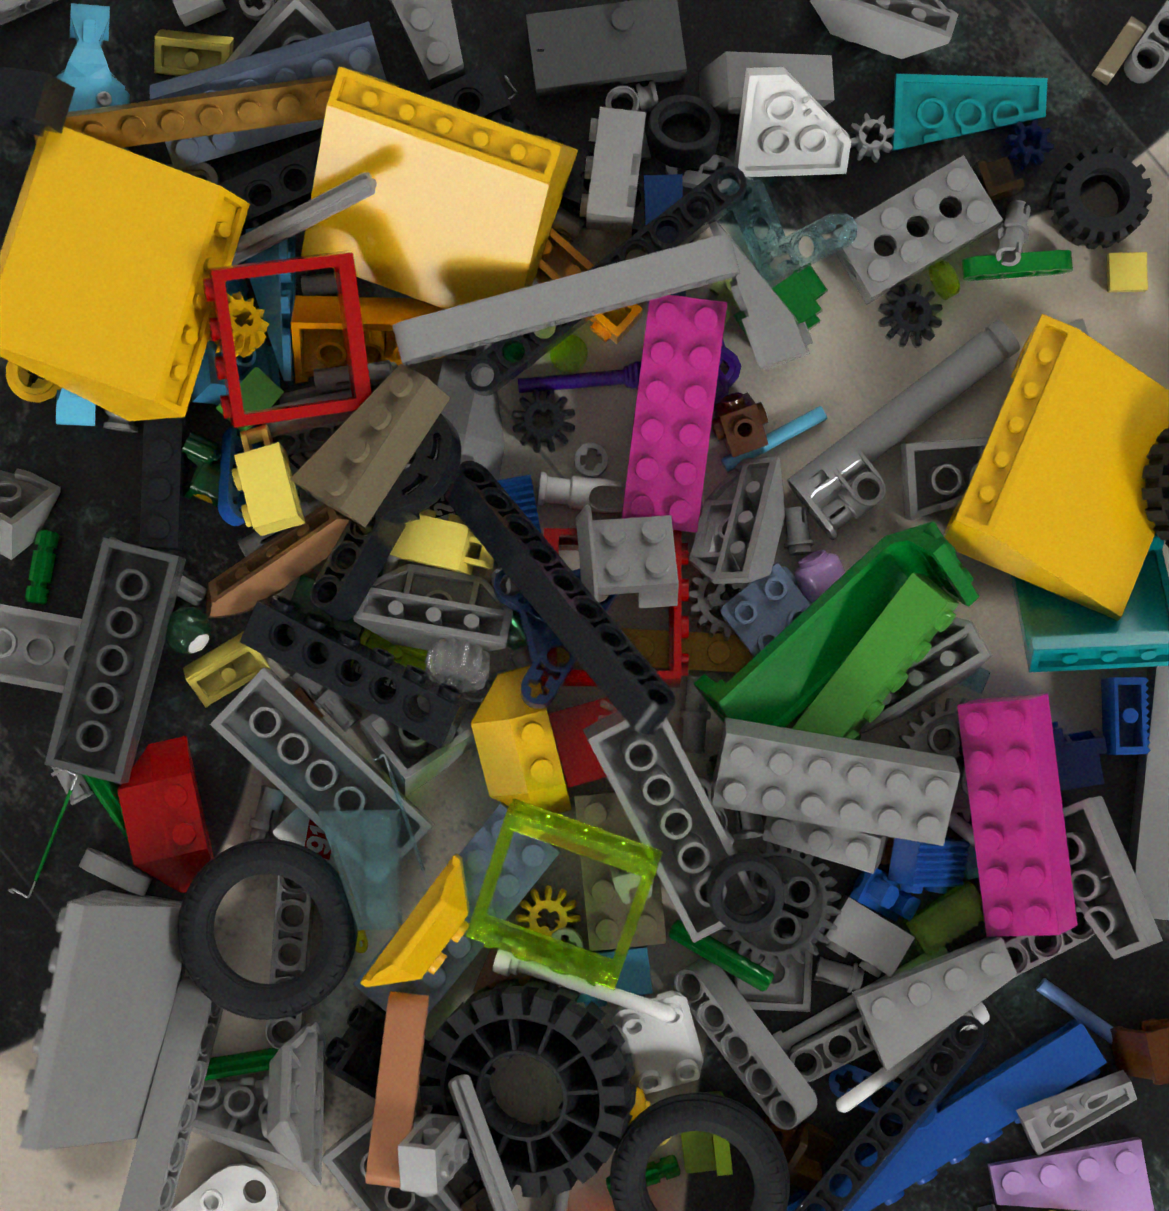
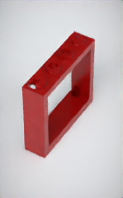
(352, 327)
(677, 625)

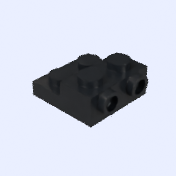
(358, 1052)

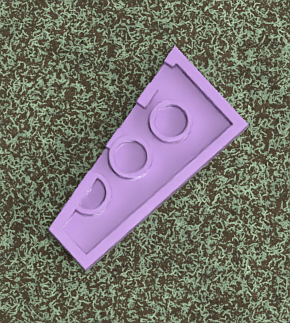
(1079, 1178)

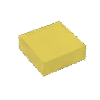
(1127, 272)

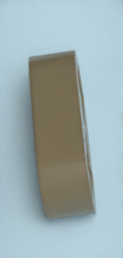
(1119, 50)

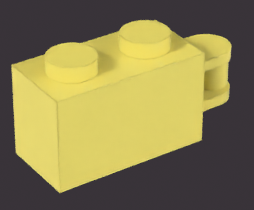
(266, 484)
(441, 544)

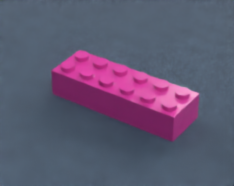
(674, 409)
(1017, 816)

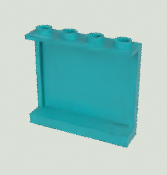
(1073, 637)

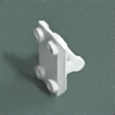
(661, 1050)

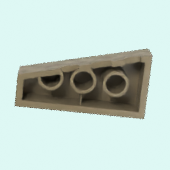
(373, 445)

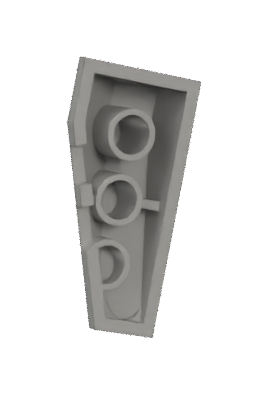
(768, 321)
(23, 509)
(233, 1116)

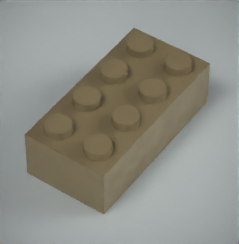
(603, 905)

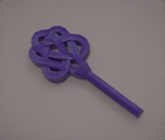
(628, 376)

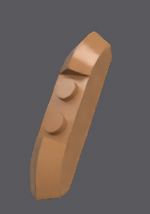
(275, 564)

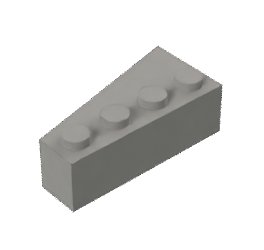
(926, 999)

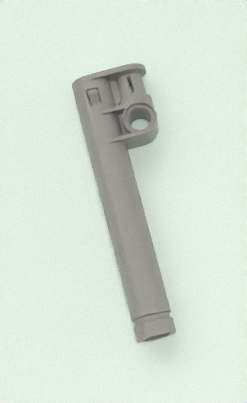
(833, 476)

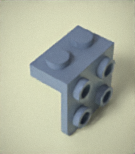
(765, 608)

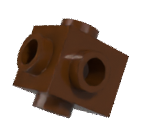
(740, 423)

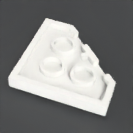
(786, 129)

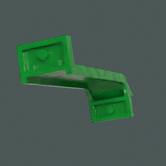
(814, 646)

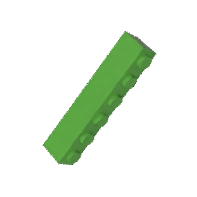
(881, 660)

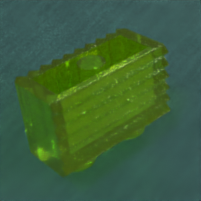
(946, 918)

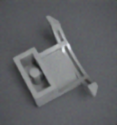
(628, 558)

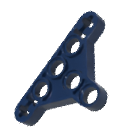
(540, 641)

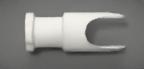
(573, 492)

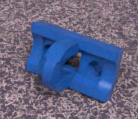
(884, 895)

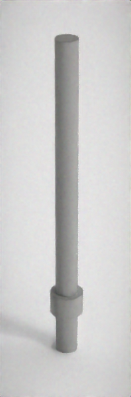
(838, 1009)

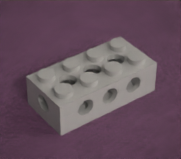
(918, 205)

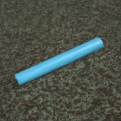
(780, 436)

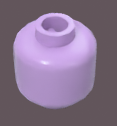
(817, 573)

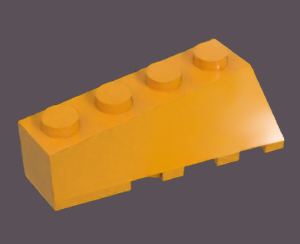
(319, 330)

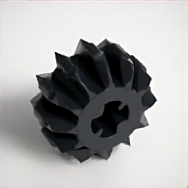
(916, 302)
(543, 408)

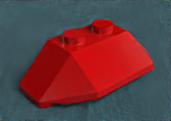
(166, 814)

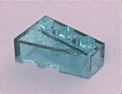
(368, 862)

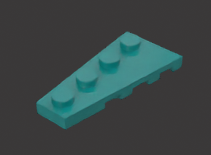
(957, 105)

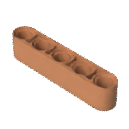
(396, 1084)

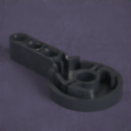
(364, 550)

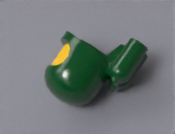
(207, 475)

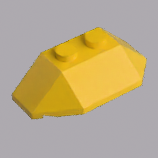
(518, 746)
(426, 931)

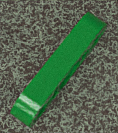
(1030, 265)

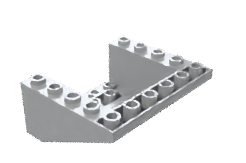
(102, 1020)

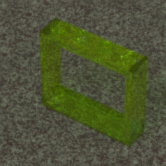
(580, 839)

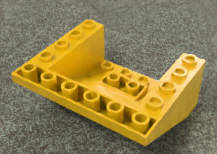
(455, 197)
(111, 274)
(1065, 472)

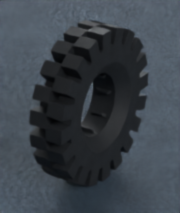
(565, 1039)

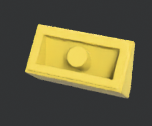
(188, 52)
(223, 670)

